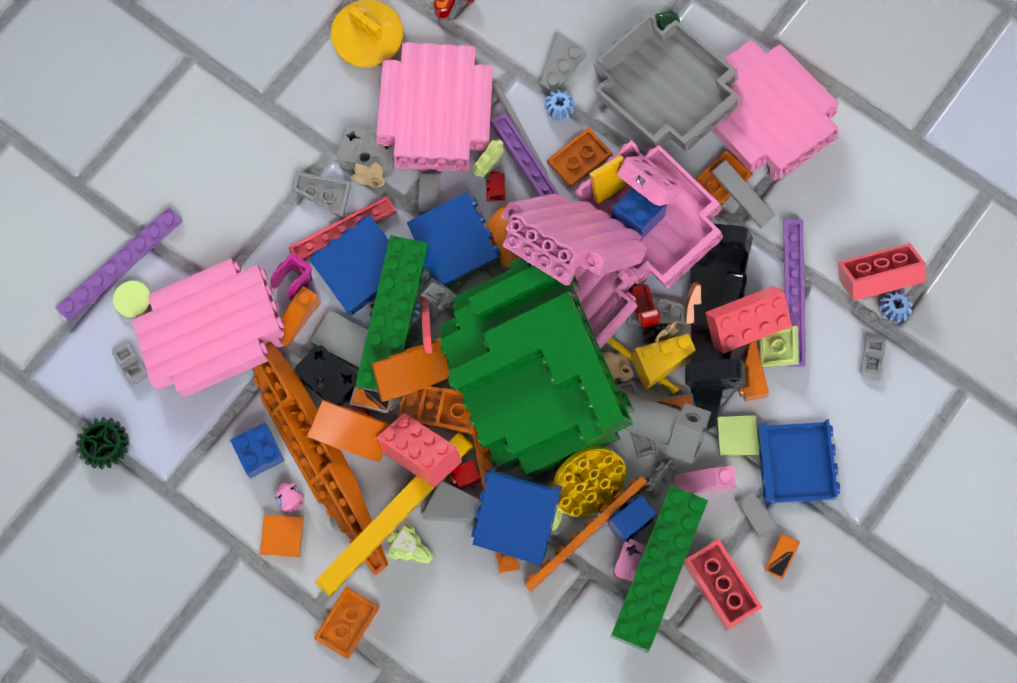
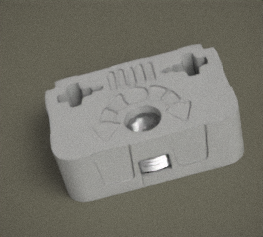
(364, 147)

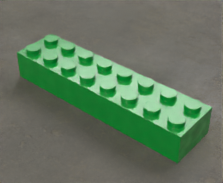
(393, 305)
(659, 569)

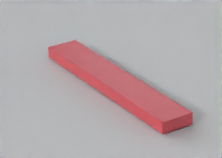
(378, 210)

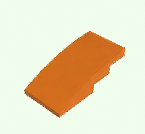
(410, 371)
(437, 409)
(348, 430)

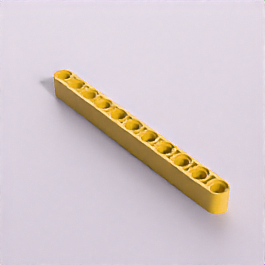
(381, 527)

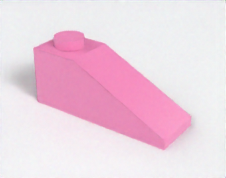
(706, 480)

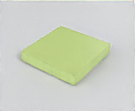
(780, 348)
(738, 435)

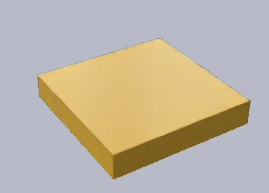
(606, 181)

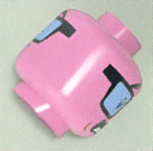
(289, 497)

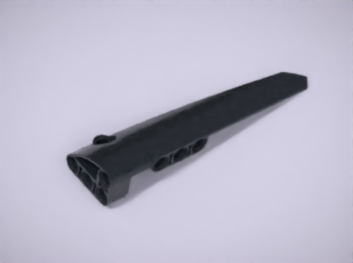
(721, 281)

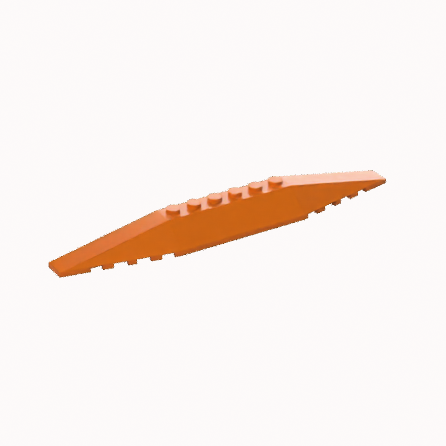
(319, 463)

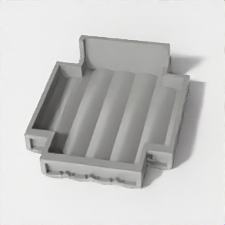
(666, 83)

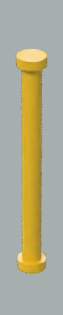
(627, 353)

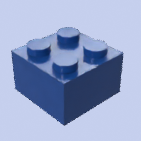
(638, 212)
(257, 450)
(632, 519)

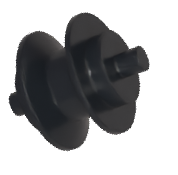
(651, 333)

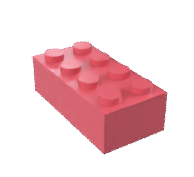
(882, 271)
(748, 319)
(419, 450)
(722, 585)

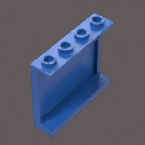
(455, 239)
(353, 264)
(797, 462)
(515, 517)

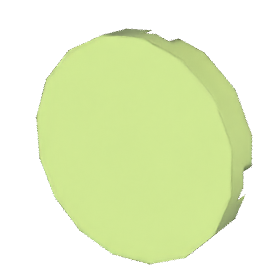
(131, 299)

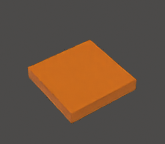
(281, 536)

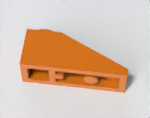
(298, 314)
(757, 381)

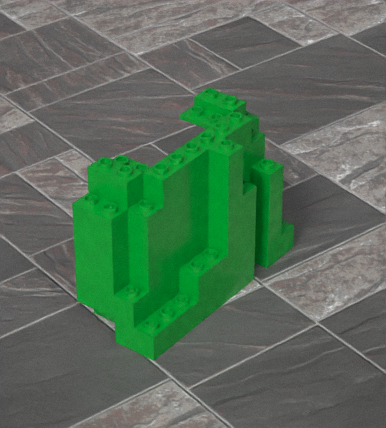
(531, 371)

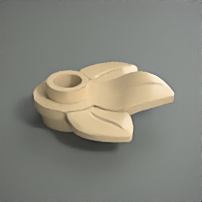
(369, 175)
(669, 332)
(618, 366)

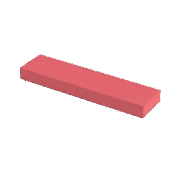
(426, 325)

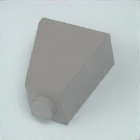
(451, 505)

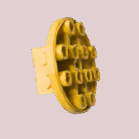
(367, 33)
(589, 480)

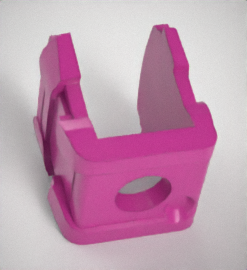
(296, 264)

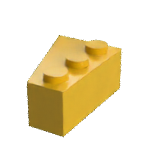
(661, 358)

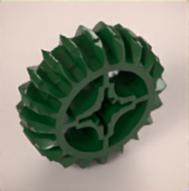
(105, 434)

